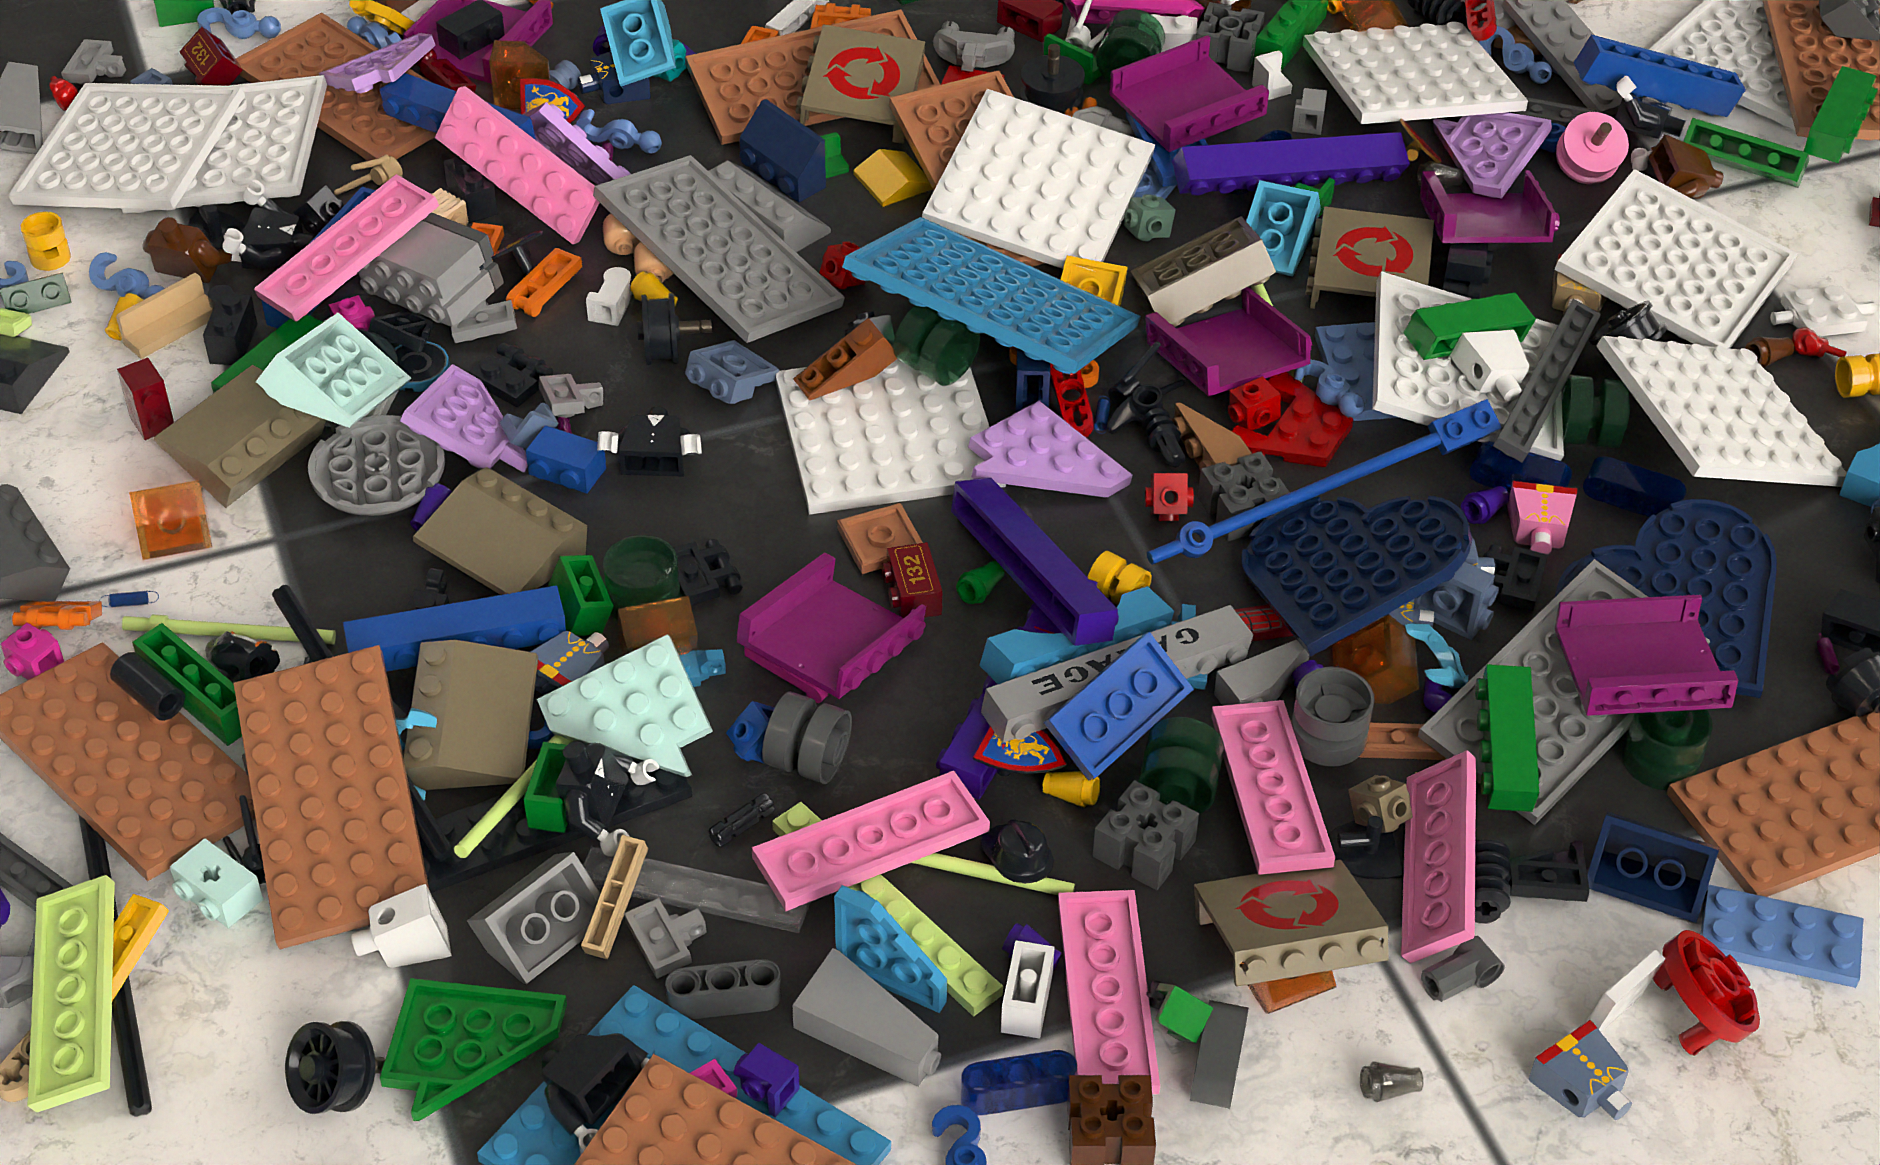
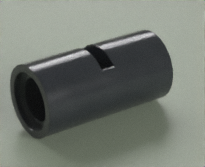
(147, 686)

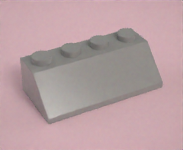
(776, 210)

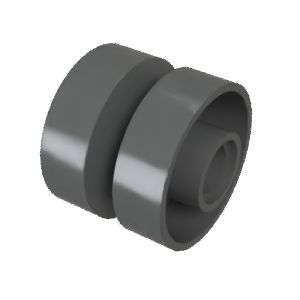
(1332, 715)
(807, 737)

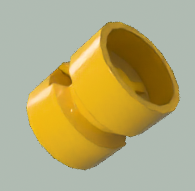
(45, 241)
(1858, 375)
(1117, 577)

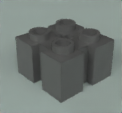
(1231, 35)
(1238, 488)
(1145, 835)

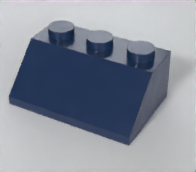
(784, 152)
(1652, 867)

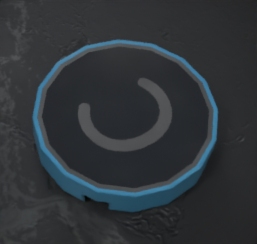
(422, 367)

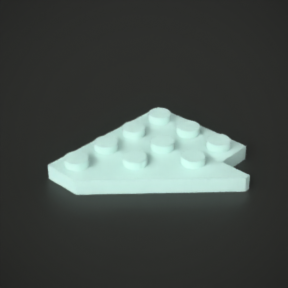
(634, 706)

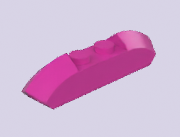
(1103, 10)

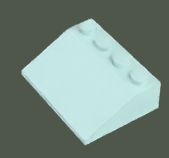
(332, 374)

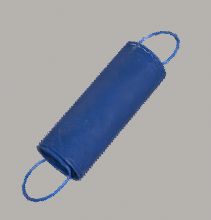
(1102, 414)
(129, 598)

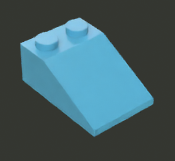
(639, 39)
(1284, 222)

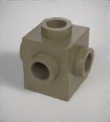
(1381, 798)

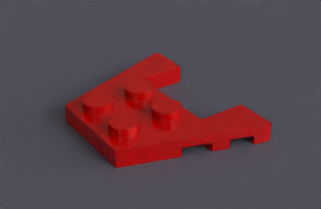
(1306, 431)

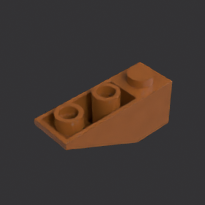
(850, 361)

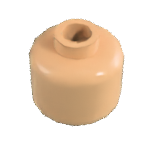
(618, 236)
(646, 261)

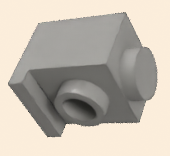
(1309, 112)

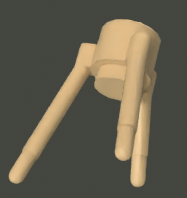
(383, 170)

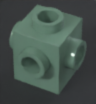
(1149, 217)

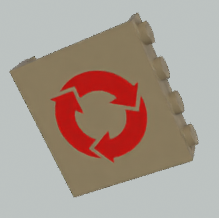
(858, 74)
(1362, 244)
(1293, 922)

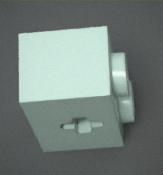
(215, 883)

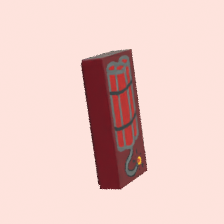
(1263, 623)

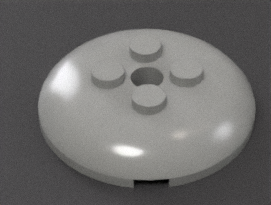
(375, 466)

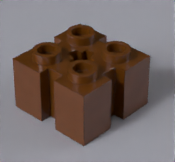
(1111, 1120)

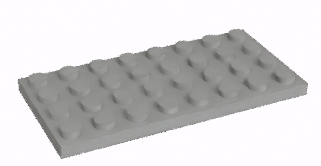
(718, 248)
(1565, 736)

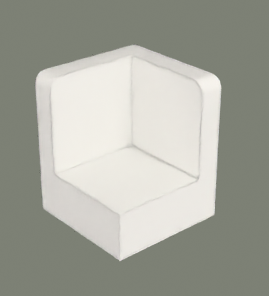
(1268, 73)

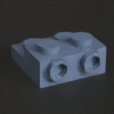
(729, 371)
(1462, 601)

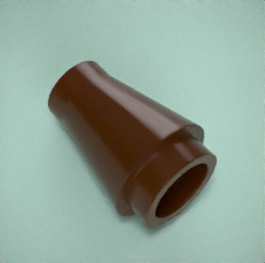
(1770, 349)

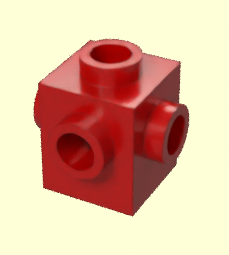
(833, 262)
(1254, 404)
(1182, 495)

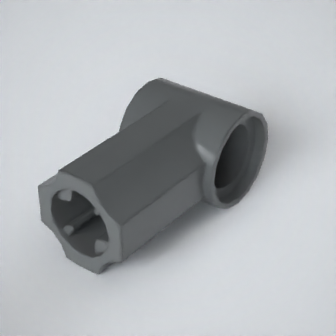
(1468, 966)

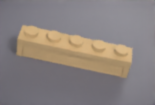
(614, 897)

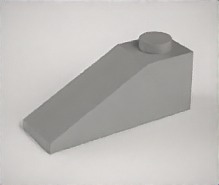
(1261, 676)

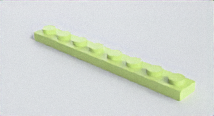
(965, 977)

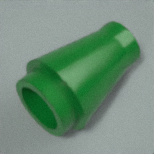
(979, 582)

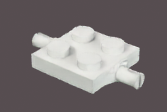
(1823, 310)

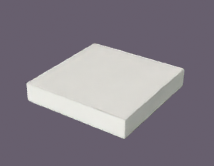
(1625, 990)

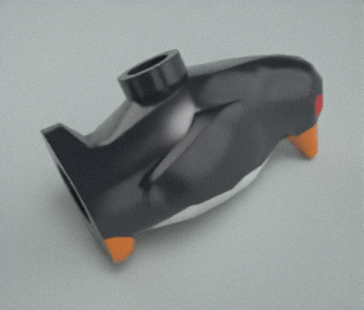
(241, 656)

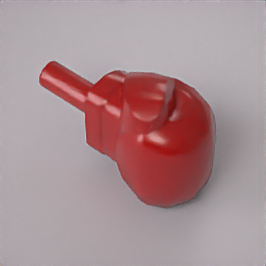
(63, 92)
(1809, 344)

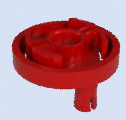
(1711, 988)

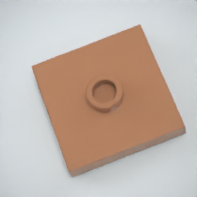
(875, 531)

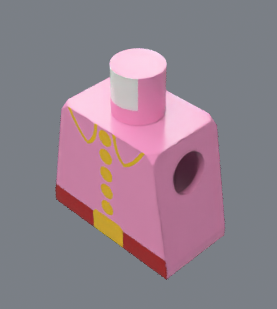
(1540, 514)

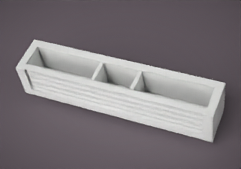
(794, 16)

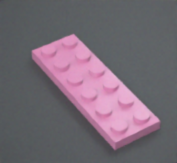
(518, 165)
(346, 247)
(1272, 788)
(869, 840)
(1439, 858)
(1107, 985)

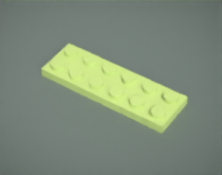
(72, 994)

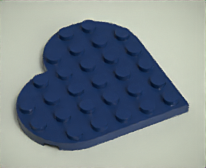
(1709, 553)
(1344, 565)

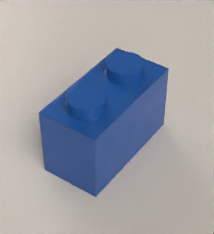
(565, 459)

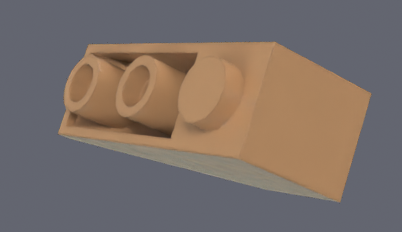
(1206, 439)

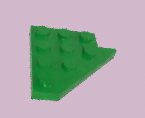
(462, 1036)

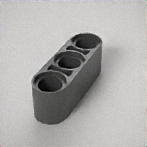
(742, 983)
(1219, 1055)

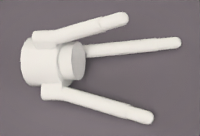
(1080, 34)

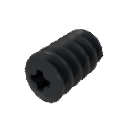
(1440, 11)
(1491, 880)

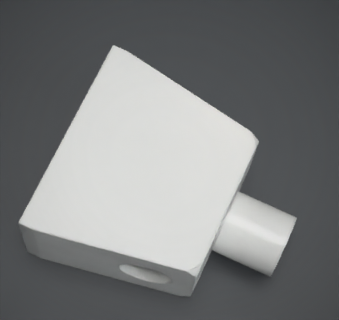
(1492, 361)
(405, 930)

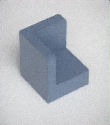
(524, 431)

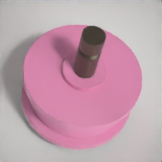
(1592, 148)

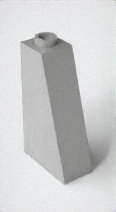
(20, 108)
(865, 1021)

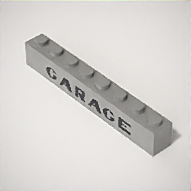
(1193, 645)

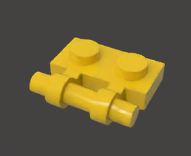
(382, 15)

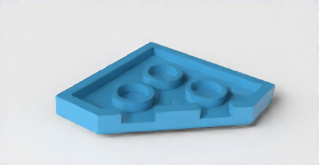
(885, 950)

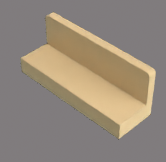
(165, 316)

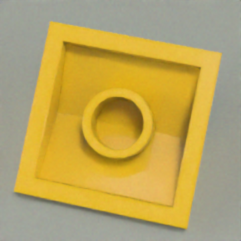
(891, 176)
(1105, 283)

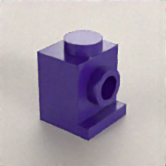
(768, 1077)

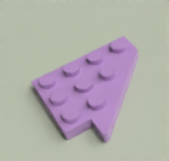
(1045, 453)

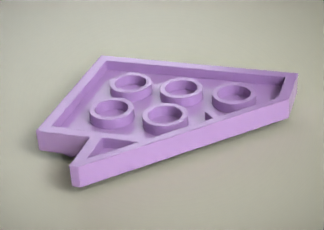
(380, 65)
(571, 145)
(1492, 147)
(463, 420)

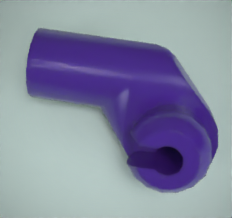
(1434, 696)

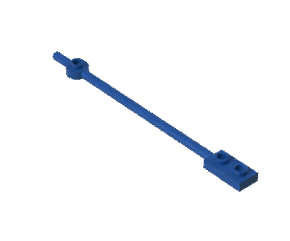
(1446, 433)

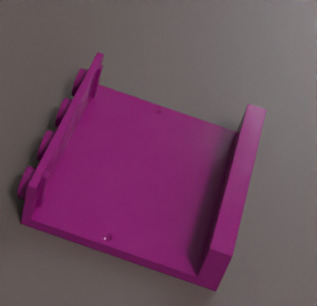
(517, 27)
(1185, 95)
(1485, 219)
(1232, 346)
(826, 629)
(1641, 656)

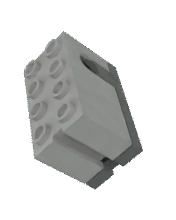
(435, 270)

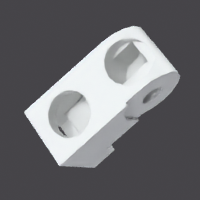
(612, 299)

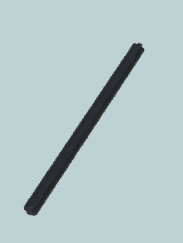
(317, 650)
(122, 1005)

